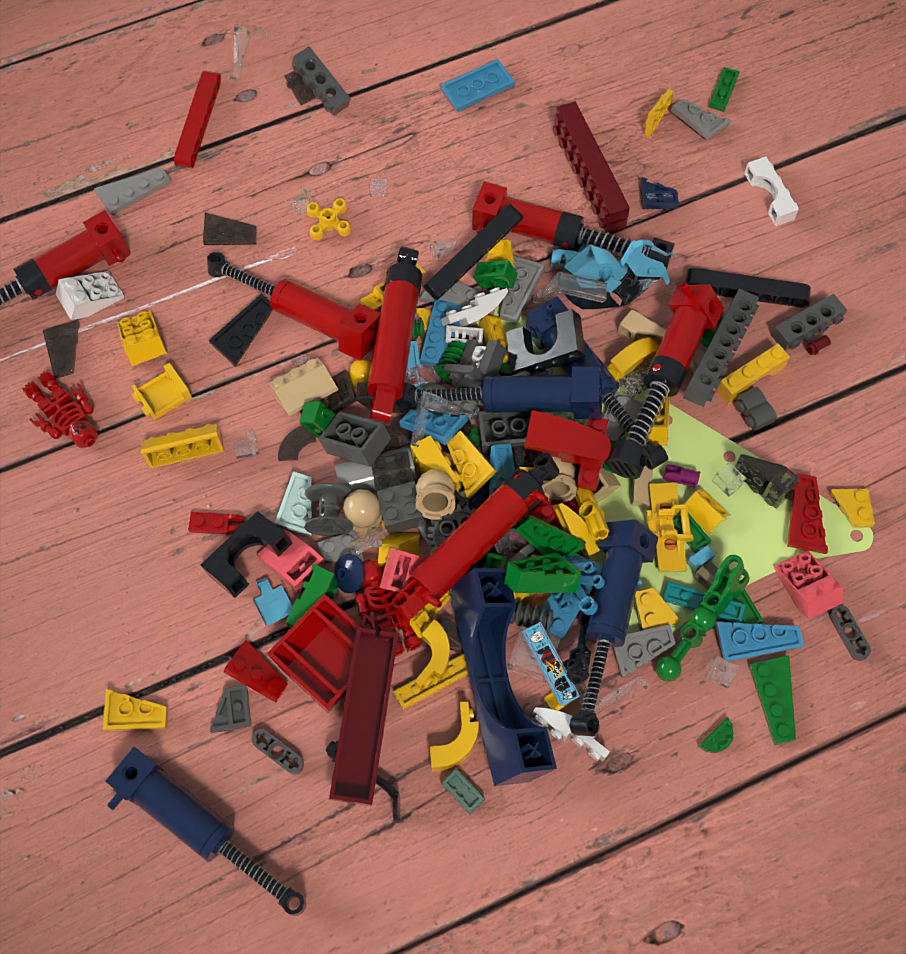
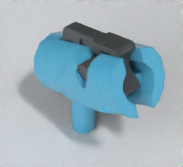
(562, 257)

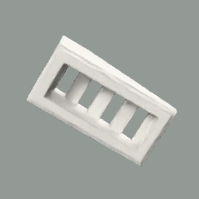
(470, 331)

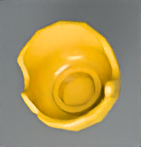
(360, 371)

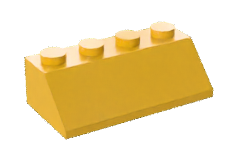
(182, 445)

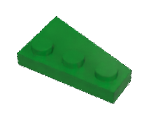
(548, 538)

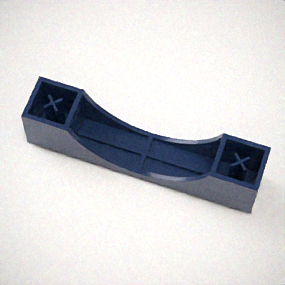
(513, 742)

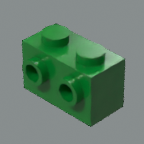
(316, 417)

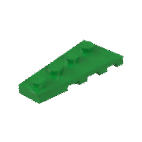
(775, 694)

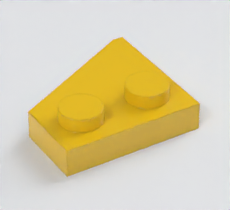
(501, 252)
(855, 505)
(653, 610)

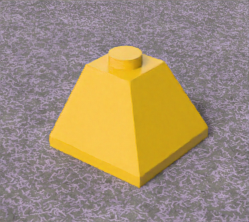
(401, 541)

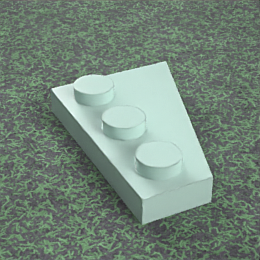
(295, 507)

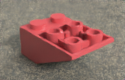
(294, 563)
(398, 568)
(809, 584)

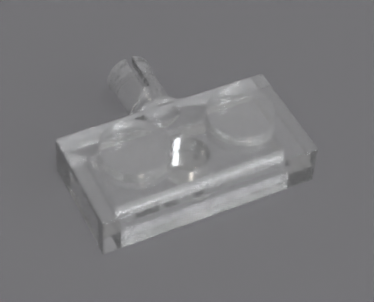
(370, 539)

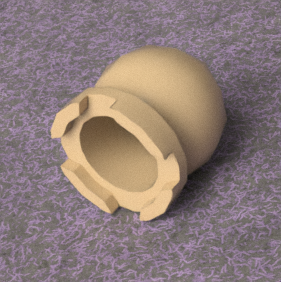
(564, 485)
(435, 494)
(362, 510)

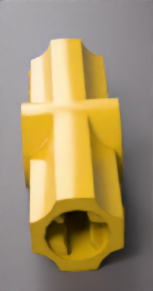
(592, 514)

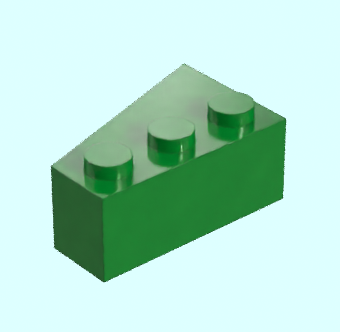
(542, 575)
(320, 583)

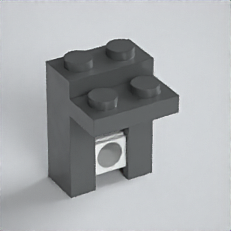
(476, 364)

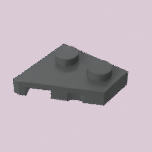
(233, 711)

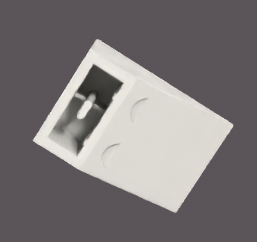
(87, 294)

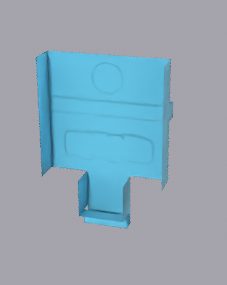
(272, 603)

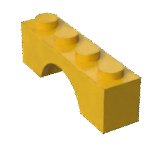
(740, 380)

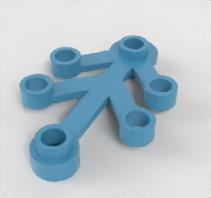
(585, 601)

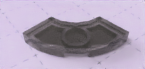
(294, 443)

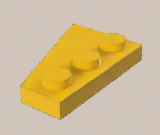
(657, 112)
(471, 464)
(130, 713)

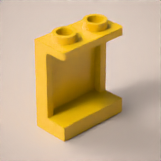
(162, 393)

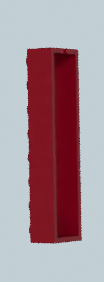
(591, 168)
(364, 717)

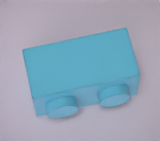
(701, 558)

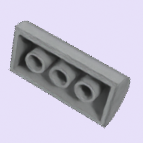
(361, 476)

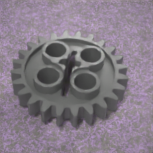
(447, 520)

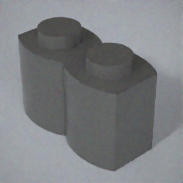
(755, 408)

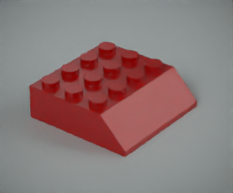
(319, 652)

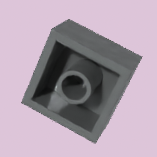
(399, 508)

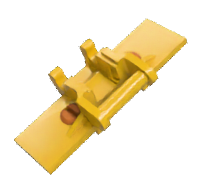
(660, 521)

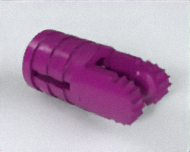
(681, 475)

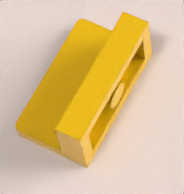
(706, 510)

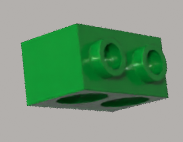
(495, 274)

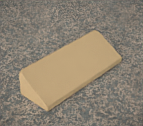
(640, 489)

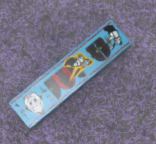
(550, 664)

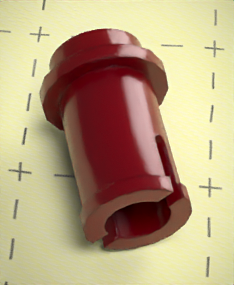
(815, 346)

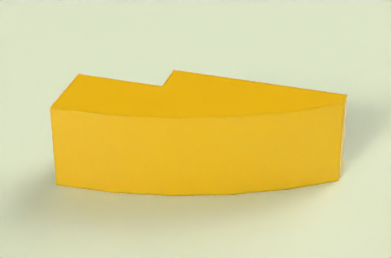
(577, 527)

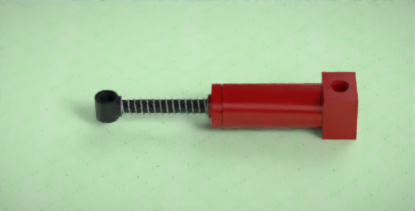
(352, 328)

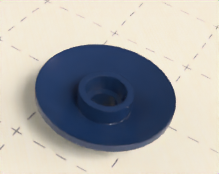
(349, 573)

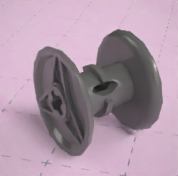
(328, 497)

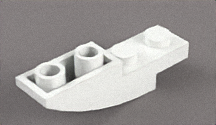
(477, 309)
(559, 724)

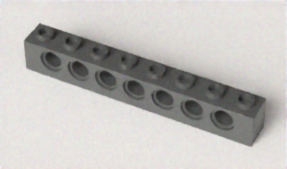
(721, 347)

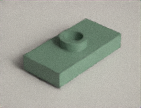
(463, 791)

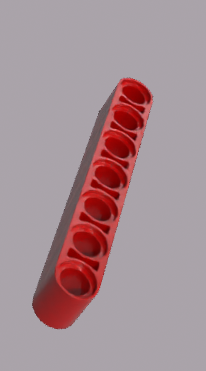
(197, 119)

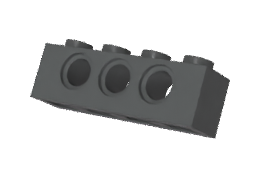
(309, 59)
(830, 307)

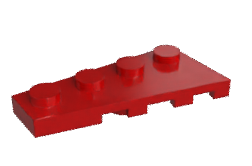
(806, 523)

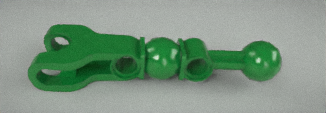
(703, 619)

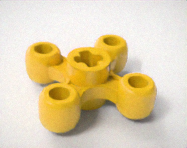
(328, 219)

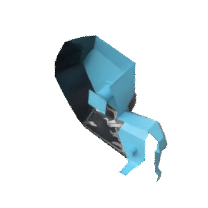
(624, 275)

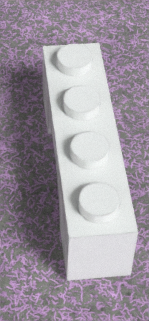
(762, 174)

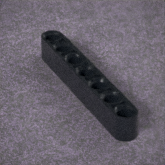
(473, 252)
(766, 289)

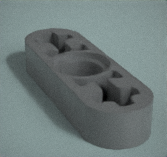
(862, 643)
(286, 765)

